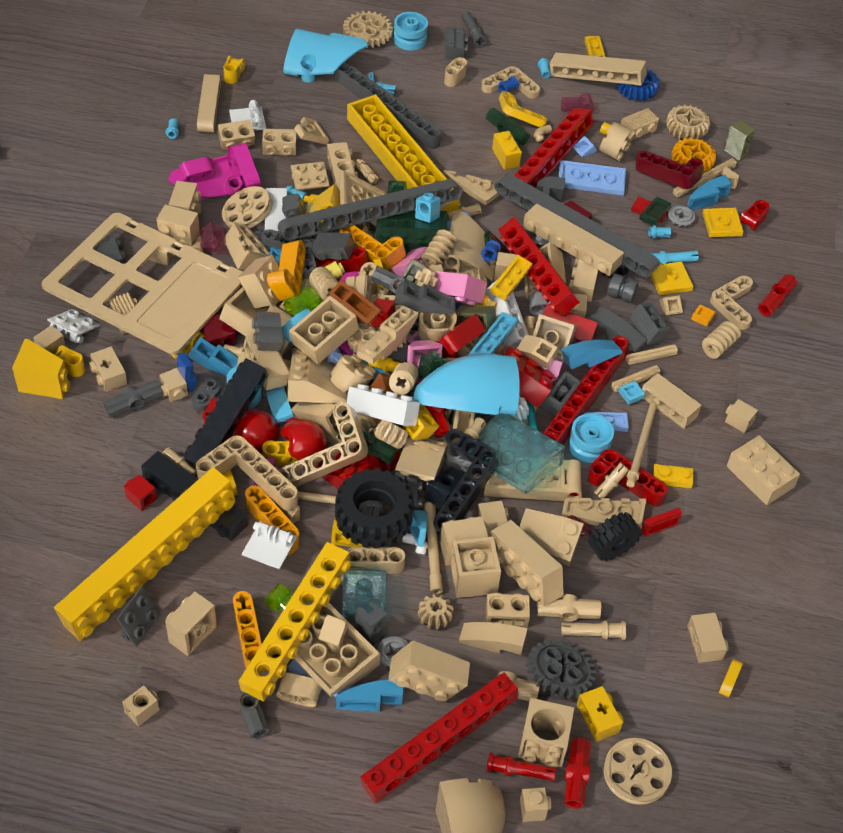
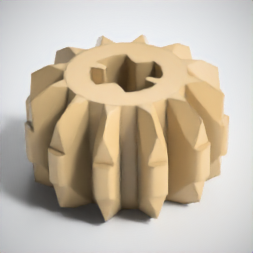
(391, 434)
(435, 611)

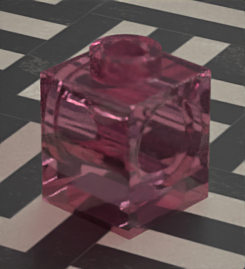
(213, 237)

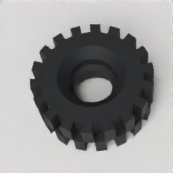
(614, 536)

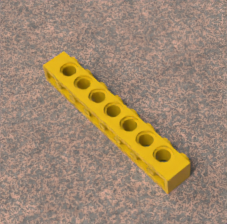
(263, 686)

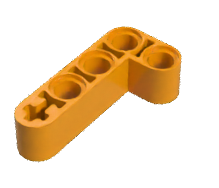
(389, 252)
(287, 280)
(269, 513)
(246, 631)

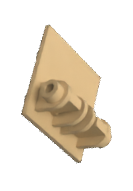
(309, 175)

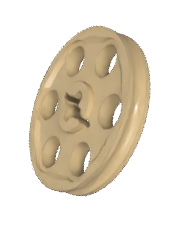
(247, 207)
(640, 780)

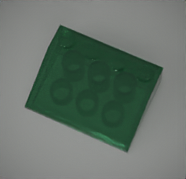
(412, 230)

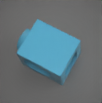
(427, 207)

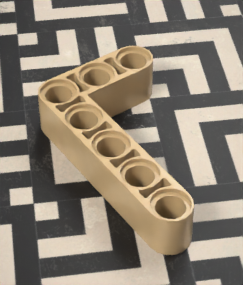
(329, 455)
(258, 469)

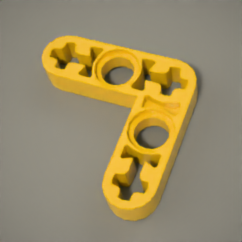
(510, 107)

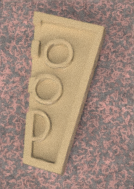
(597, 511)

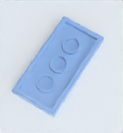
(593, 177)

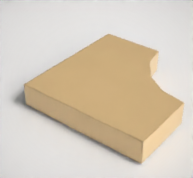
(311, 131)

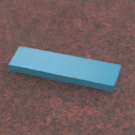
(496, 334)

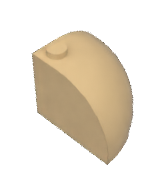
(470, 807)

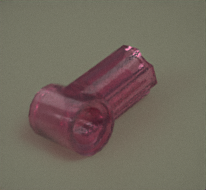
(584, 101)

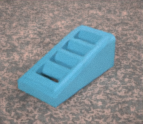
(419, 526)

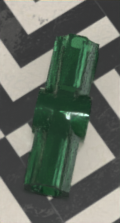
(508, 124)
(378, 448)

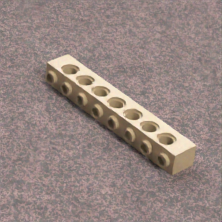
(340, 159)

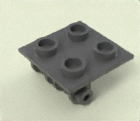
(138, 616)

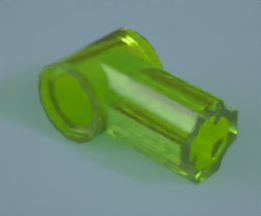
(307, 299)
(278, 598)

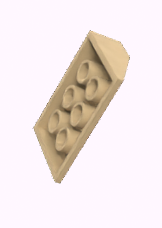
(312, 381)
(336, 666)

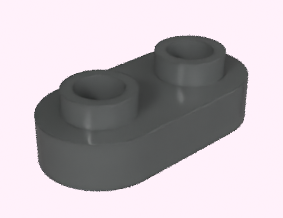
(207, 390)

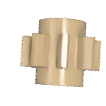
(426, 277)

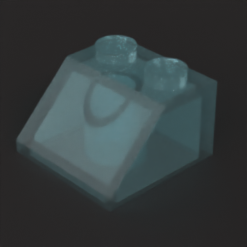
(361, 588)

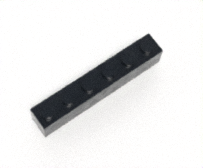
(228, 410)
(174, 481)

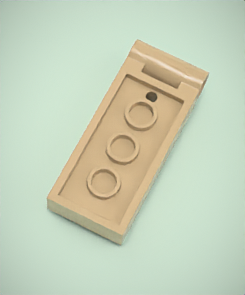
(560, 484)

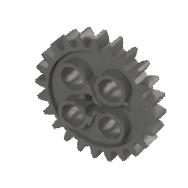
(575, 669)

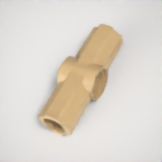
(571, 608)

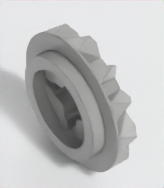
(676, 211)
(384, 646)

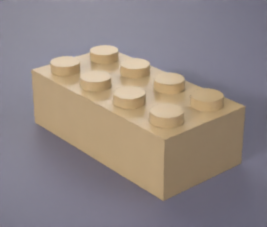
(528, 563)

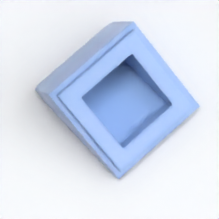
(584, 147)

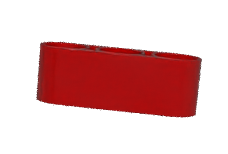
(462, 334)

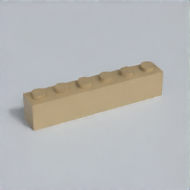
(598, 68)
(573, 239)

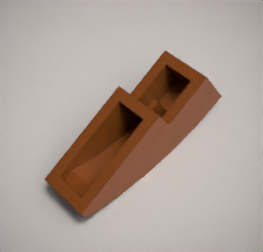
(355, 302)

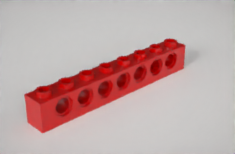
(556, 146)
(542, 271)
(439, 737)

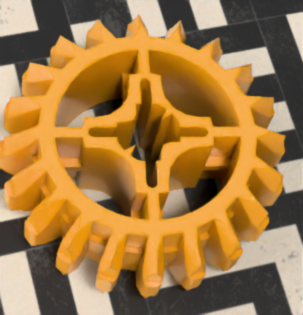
(694, 148)

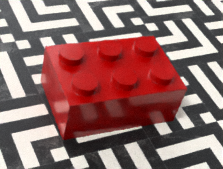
(533, 380)

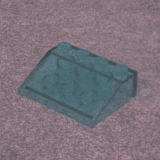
(522, 452)

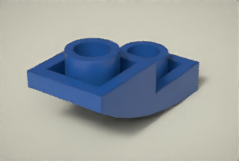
(185, 368)

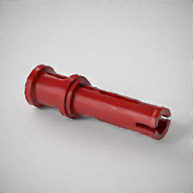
(510, 766)

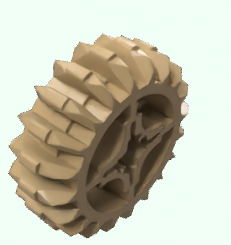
(687, 122)

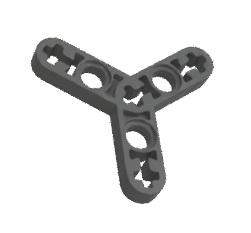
(274, 239)

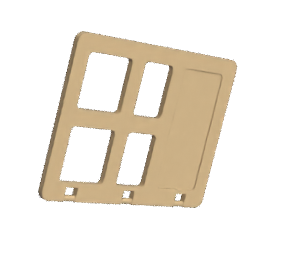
(174, 305)

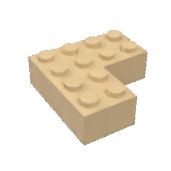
(239, 313)

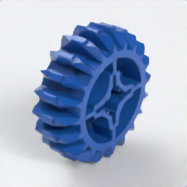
(640, 92)

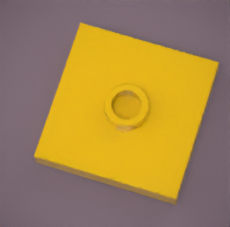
(722, 222)
(671, 279)

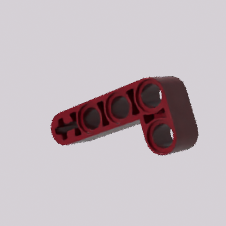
(668, 170)

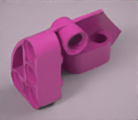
(217, 175)

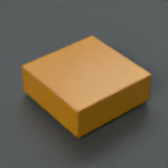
(703, 315)

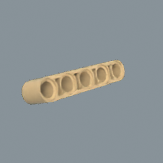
(209, 103)

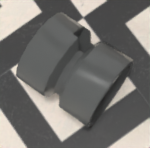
(621, 287)

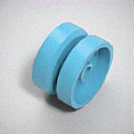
(410, 31)
(590, 437)

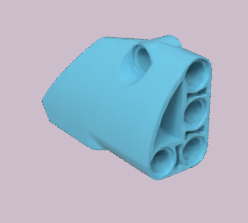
(319, 53)

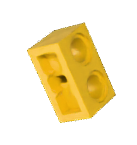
(424, 427)

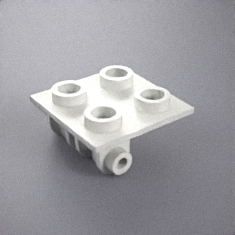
(254, 113)
(73, 325)
(269, 545)

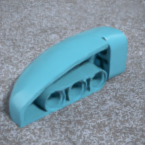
(473, 384)

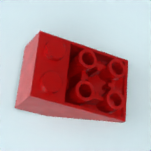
(337, 477)

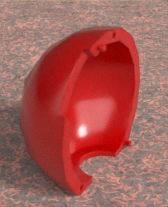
(257, 428)
(304, 438)

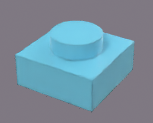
(631, 392)

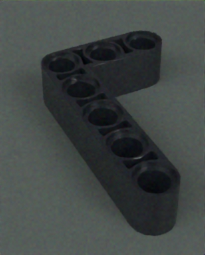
(467, 481)

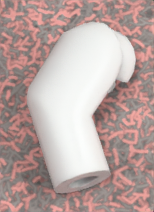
(408, 538)

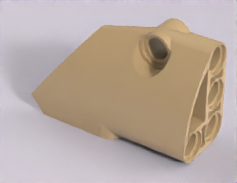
(468, 249)

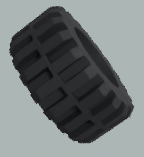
(368, 529)

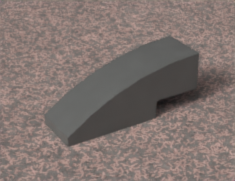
(424, 299)
(614, 326)

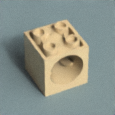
(475, 567)
(547, 716)

